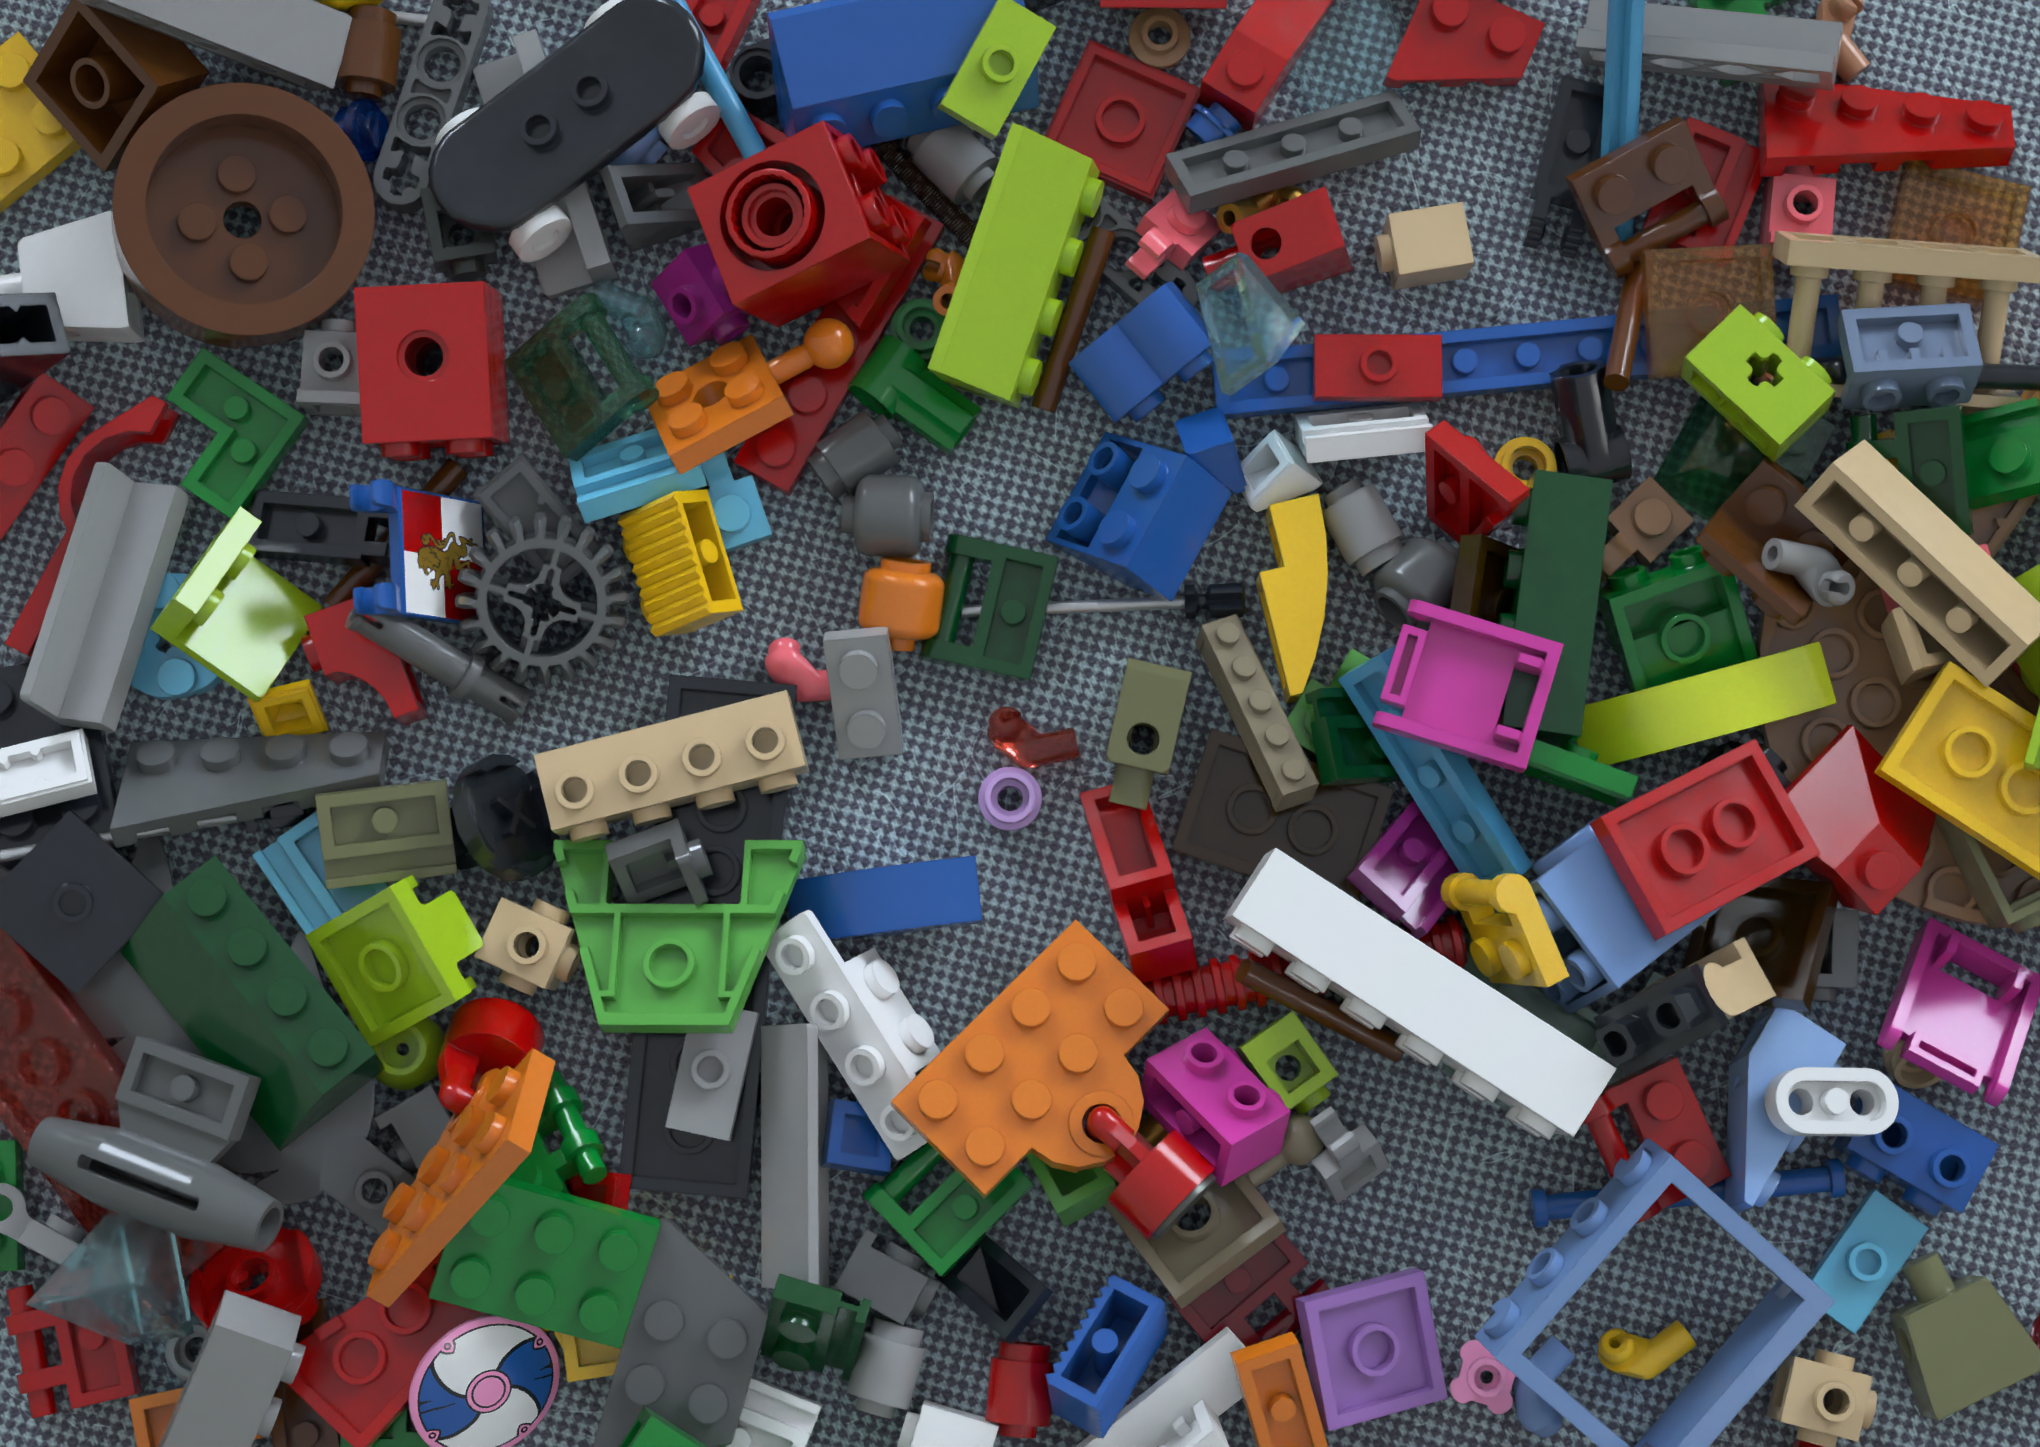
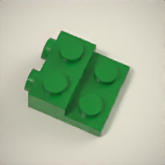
(1675, 620)

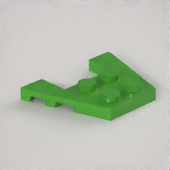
(675, 962)

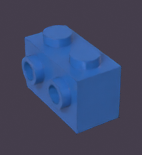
(1924, 1154)

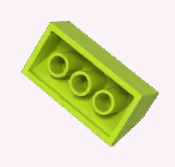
(1017, 268)

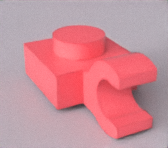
(1171, 235)

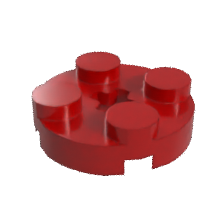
(290, 1270)

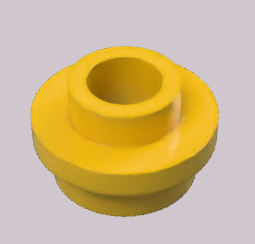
(1526, 449)

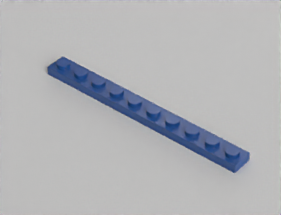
(1490, 361)

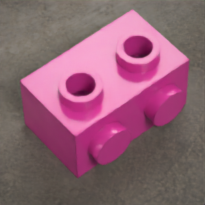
(1215, 1104)

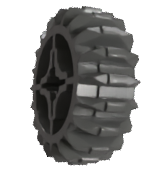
(514, 589)

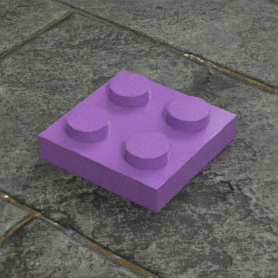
(1371, 1348)

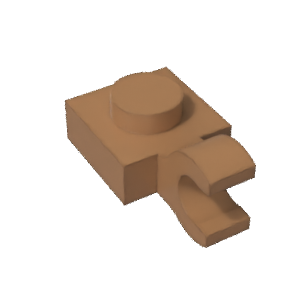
(1643, 526)

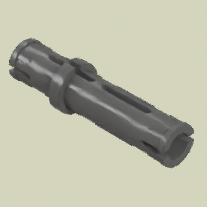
(460, 671)

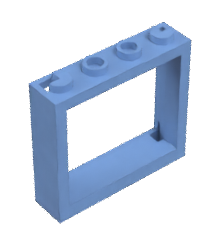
(1594, 1231)

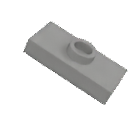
(712, 1080)

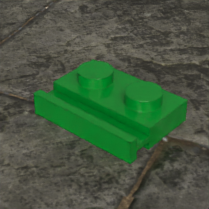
(2003, 453)

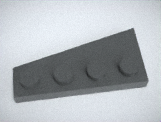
(210, 778)

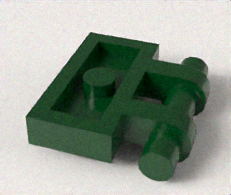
(1928, 453)

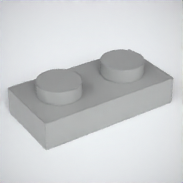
(863, 692)

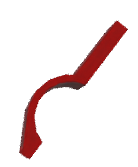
(143, 424)

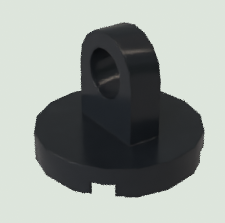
(501, 820)

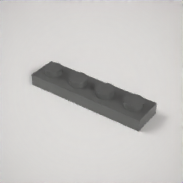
(1292, 151)

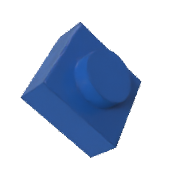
(853, 1141)

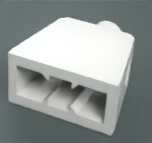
(85, 274)

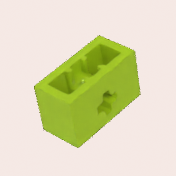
(1768, 413)

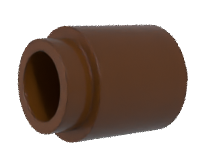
(370, 54)

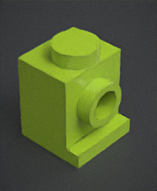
(1289, 1038)

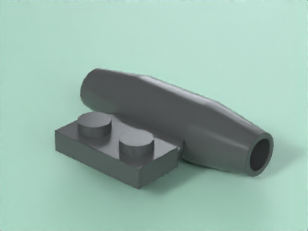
(163, 1159)

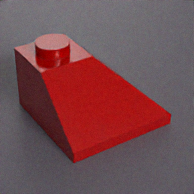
(1862, 824)

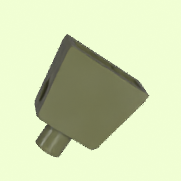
(1149, 698)
(1958, 1339)

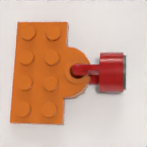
(1054, 1080)
(497, 1091)

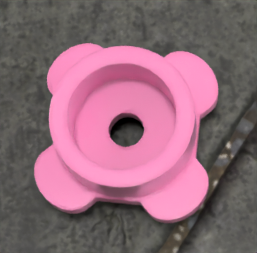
(1469, 1385)

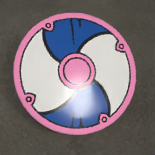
(484, 1384)

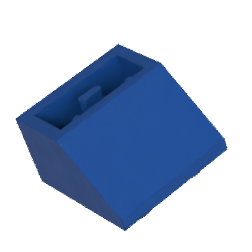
(1139, 514)

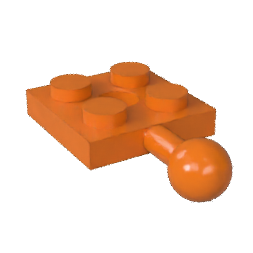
(737, 392)

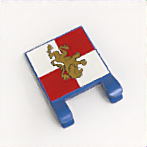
(427, 551)

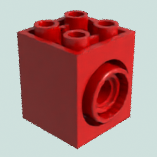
(800, 224)
(457, 405)

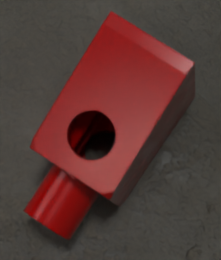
(1304, 233)

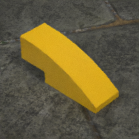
(1296, 590)

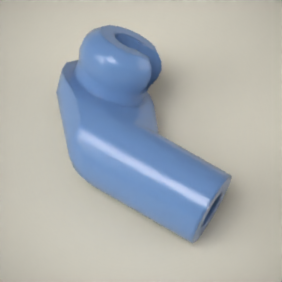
(1531, 1409)

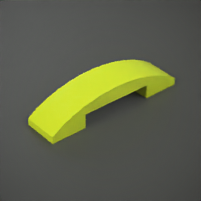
(1707, 705)

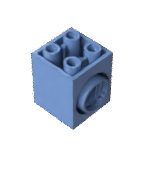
(1593, 921)

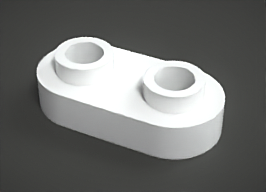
(1826, 1101)

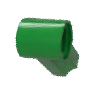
(901, 386)

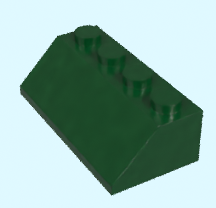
(1556, 593)
(250, 1001)

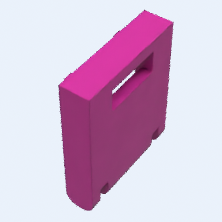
(1456, 683)
(1954, 1026)

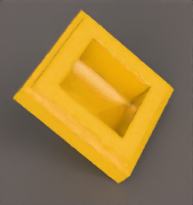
(290, 710)

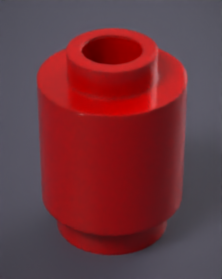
(1019, 1389)

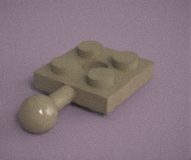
(1237, 1226)

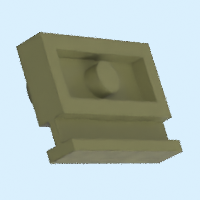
(386, 833)

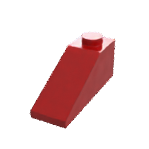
(1260, 56)

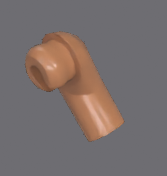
(1851, 59)

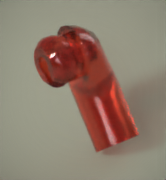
(1025, 744)

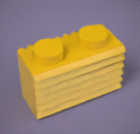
(680, 563)

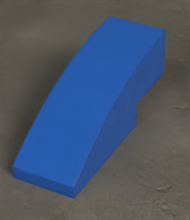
(892, 898)

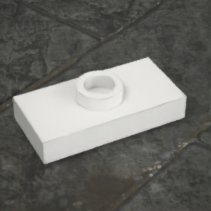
(45, 772)

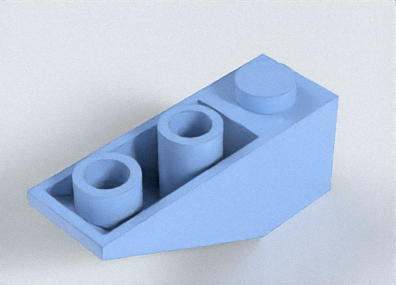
(1774, 1044)

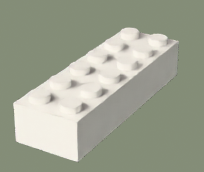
(1418, 994)

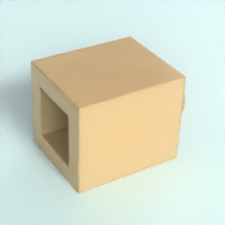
(1425, 246)

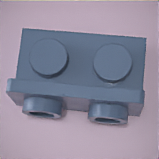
(1909, 356)

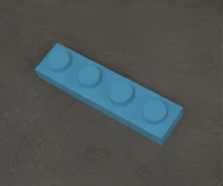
(1440, 785)

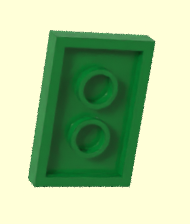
(549, 1262)

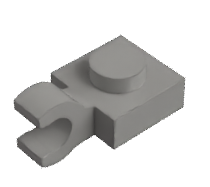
(1347, 1157)
(53, 1239)

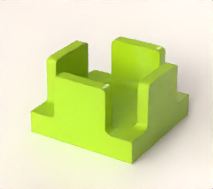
(397, 958)

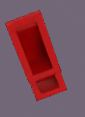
(1139, 887)

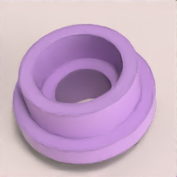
(1010, 778)

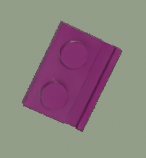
(1406, 871)

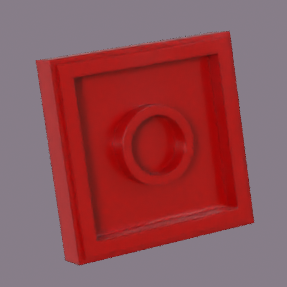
(1123, 118)

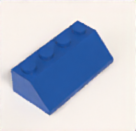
(875, 64)

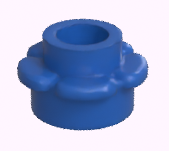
(1212, 123)

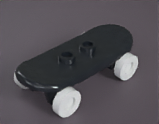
(570, 119)

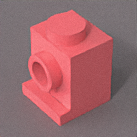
(1799, 186)

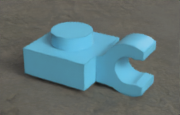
(735, 505)

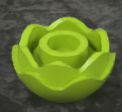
(418, 1064)

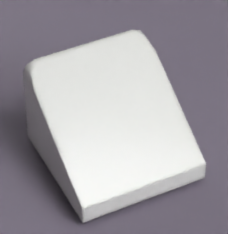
(1277, 472)

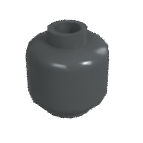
(889, 515)
(1418, 572)

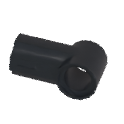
(1587, 425)

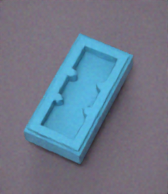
(1866, 1258)

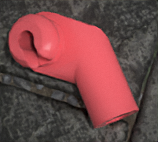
(790, 667)

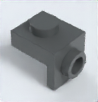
(659, 863)

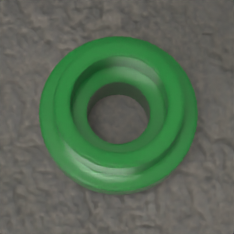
(911, 313)

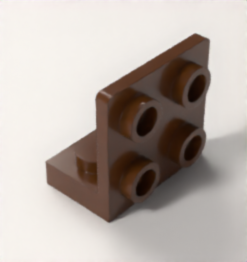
(1745, 522)

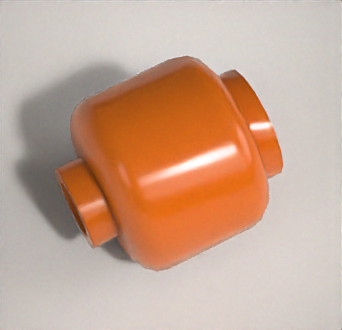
(903, 598)

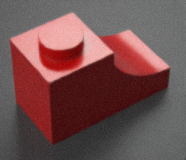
(350, 656)

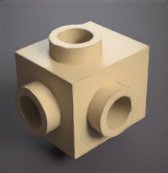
(509, 942)
(1800, 1395)

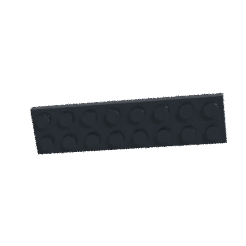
(663, 1156)

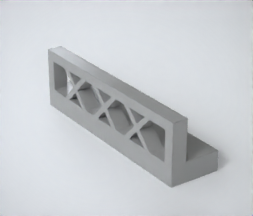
(1725, 45)

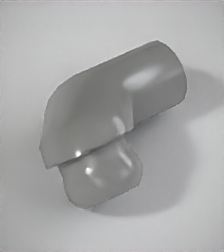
(1812, 568)

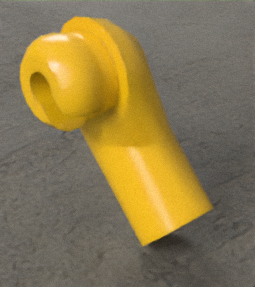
(1641, 1356)

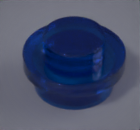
(364, 126)

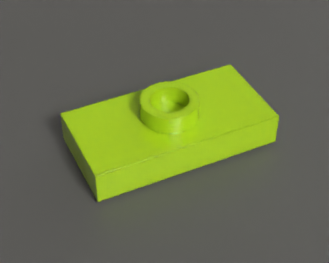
(997, 67)

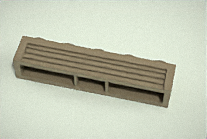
(1257, 713)

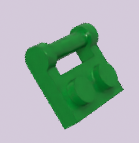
(951, 1217)

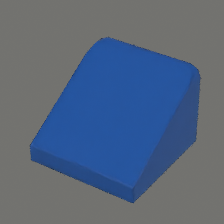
(1211, 445)

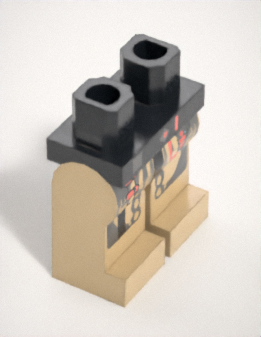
(1682, 1008)

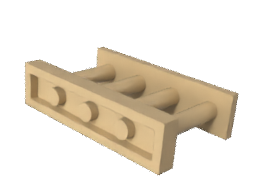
(1935, 269)

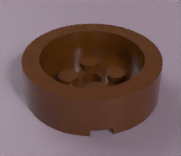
(250, 151)

